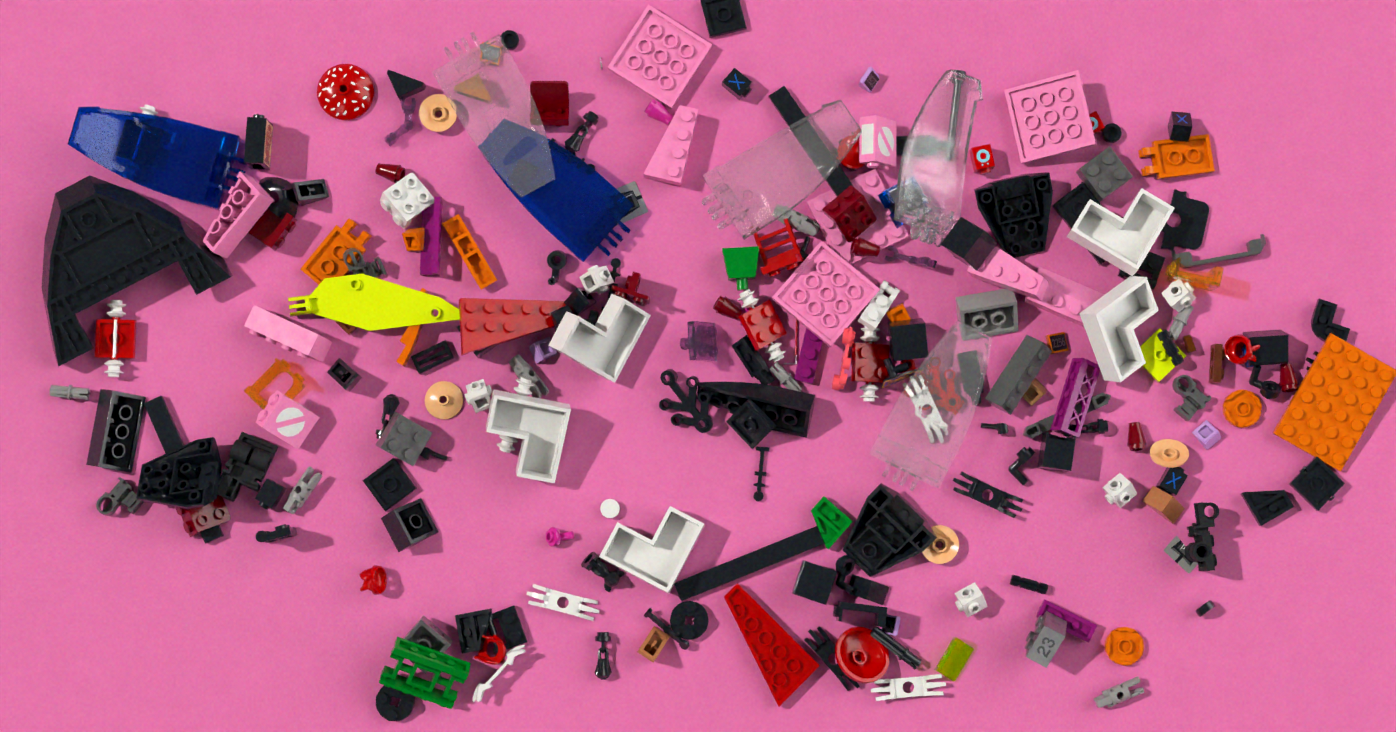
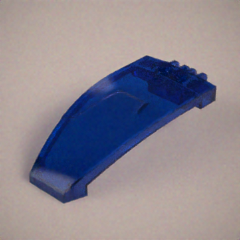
(159, 153)
(577, 205)

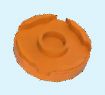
(1242, 408)
(1124, 646)

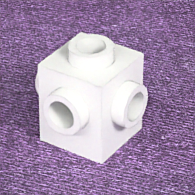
(596, 279)
(1179, 295)
(479, 395)
(1119, 491)
(970, 600)

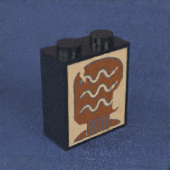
(258, 142)

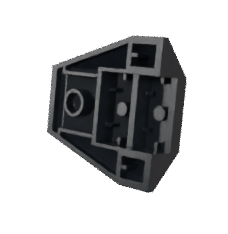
(887, 532)

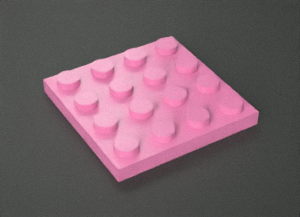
(659, 56)
(1050, 117)
(881, 232)
(825, 294)

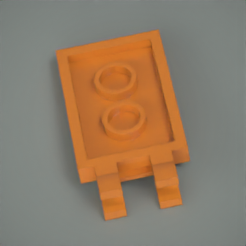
(1178, 157)
(328, 257)

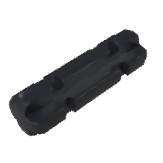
(1170, 347)
(1028, 584)

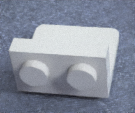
(406, 199)

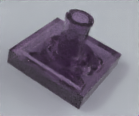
(701, 341)

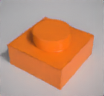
(898, 313)

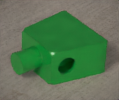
(741, 265)

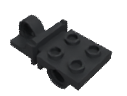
(247, 464)
(1202, 537)

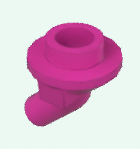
(554, 536)

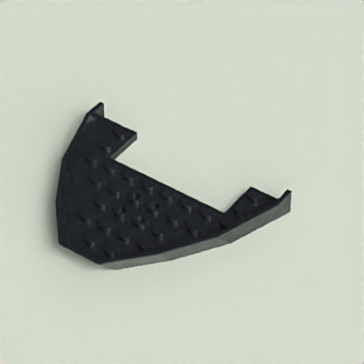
(104, 242)

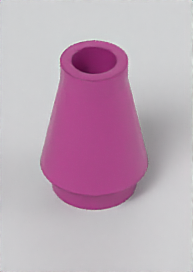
(658, 111)

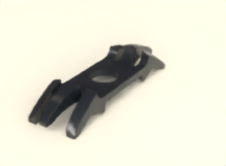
(998, 499)
(824, 650)

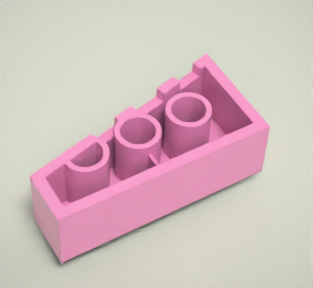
(673, 150)
(237, 215)
(1010, 274)
(288, 334)

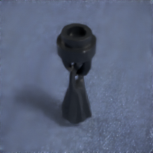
(574, 142)
(390, 405)
(1102, 427)
(603, 668)

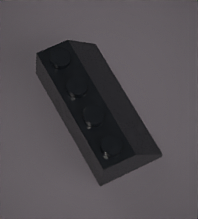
(116, 430)

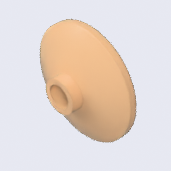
(429, 108)
(450, 407)
(1169, 453)
(949, 547)

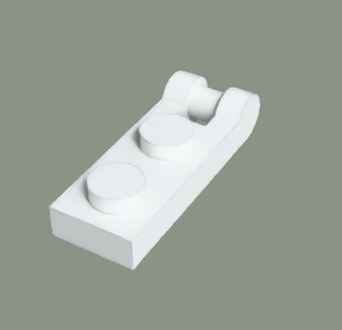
(878, 306)

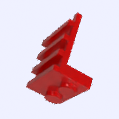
(781, 261)

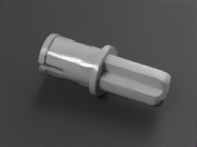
(1179, 322)
(785, 377)
(69, 392)

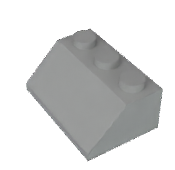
(989, 311)

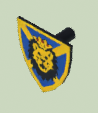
(893, 371)

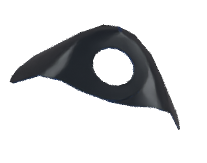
(287, 200)

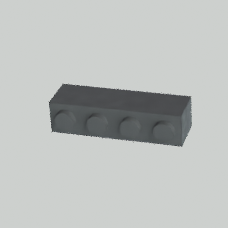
(1018, 374)

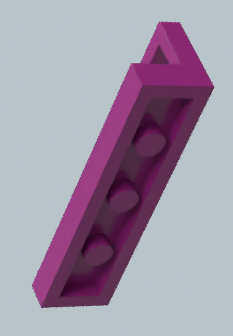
(432, 239)
(1069, 396)

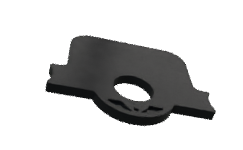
(1192, 225)

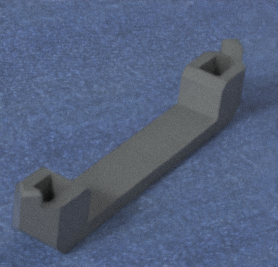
(1254, 248)
(1045, 425)

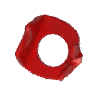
(1234, 347)
(374, 580)
(484, 657)

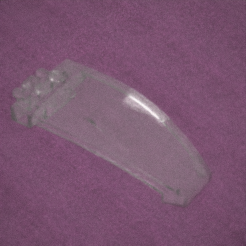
(498, 112)
(936, 159)
(781, 169)
(935, 408)

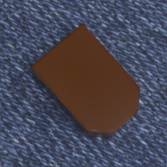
(1189, 344)

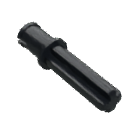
(895, 647)

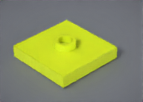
(1157, 361)

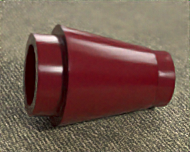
(390, 171)
(862, 247)
(727, 308)
(1288, 379)
(1136, 438)

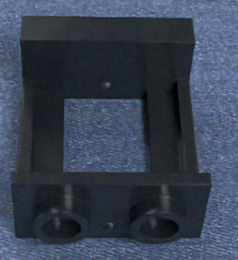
(880, 616)

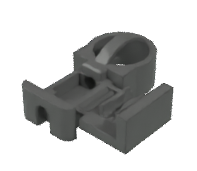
(360, 267)
(1193, 399)
(122, 494)

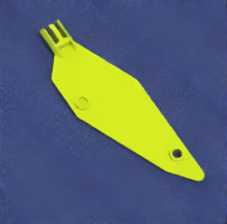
(373, 303)

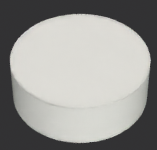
(610, 508)

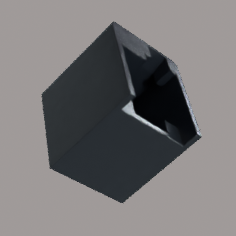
(969, 243)
(907, 339)
(1056, 452)
(814, 582)

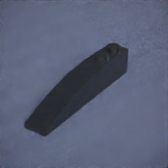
(785, 407)

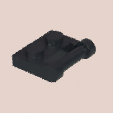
(1151, 264)
(282, 532)
(510, 626)

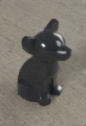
(593, 563)

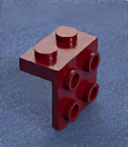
(552, 101)
(850, 213)
(272, 229)
(204, 517)

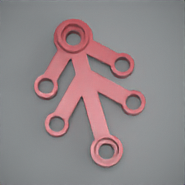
(840, 380)

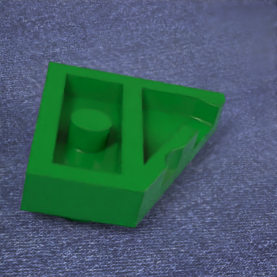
(829, 521)

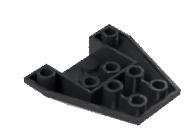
(1017, 211)
(183, 476)

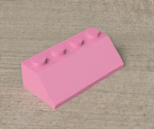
(1064, 297)

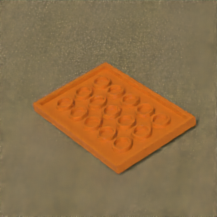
(1335, 402)

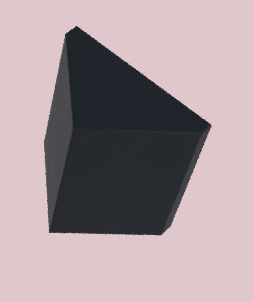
(1272, 347)

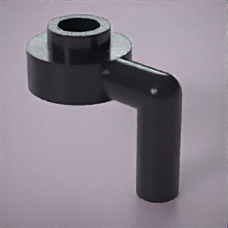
(556, 266)
(1268, 389)
(1023, 456)
(844, 567)

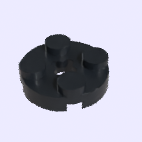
(700, 620)
(389, 711)

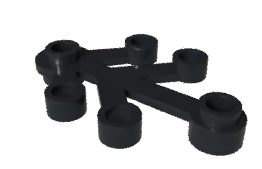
(687, 403)

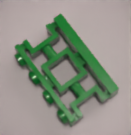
(430, 661)

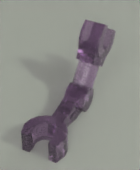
(404, 128)
(924, 261)

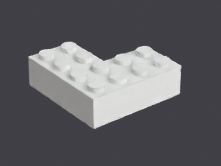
(1124, 239)
(1112, 324)
(605, 345)
(538, 424)
(657, 559)

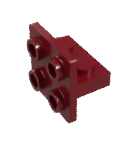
(632, 285)

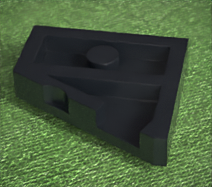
(1267, 504)
(471, 628)

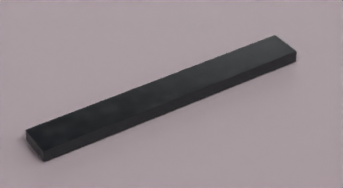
(792, 113)
(171, 440)
(748, 563)

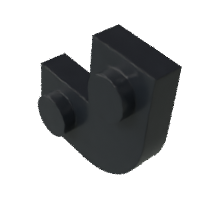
(1322, 321)

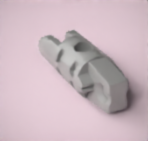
(801, 222)
(523, 369)
(302, 490)
(1110, 696)

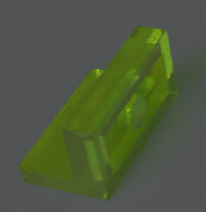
(954, 659)

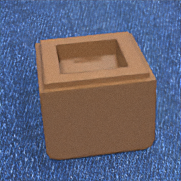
(1034, 392)

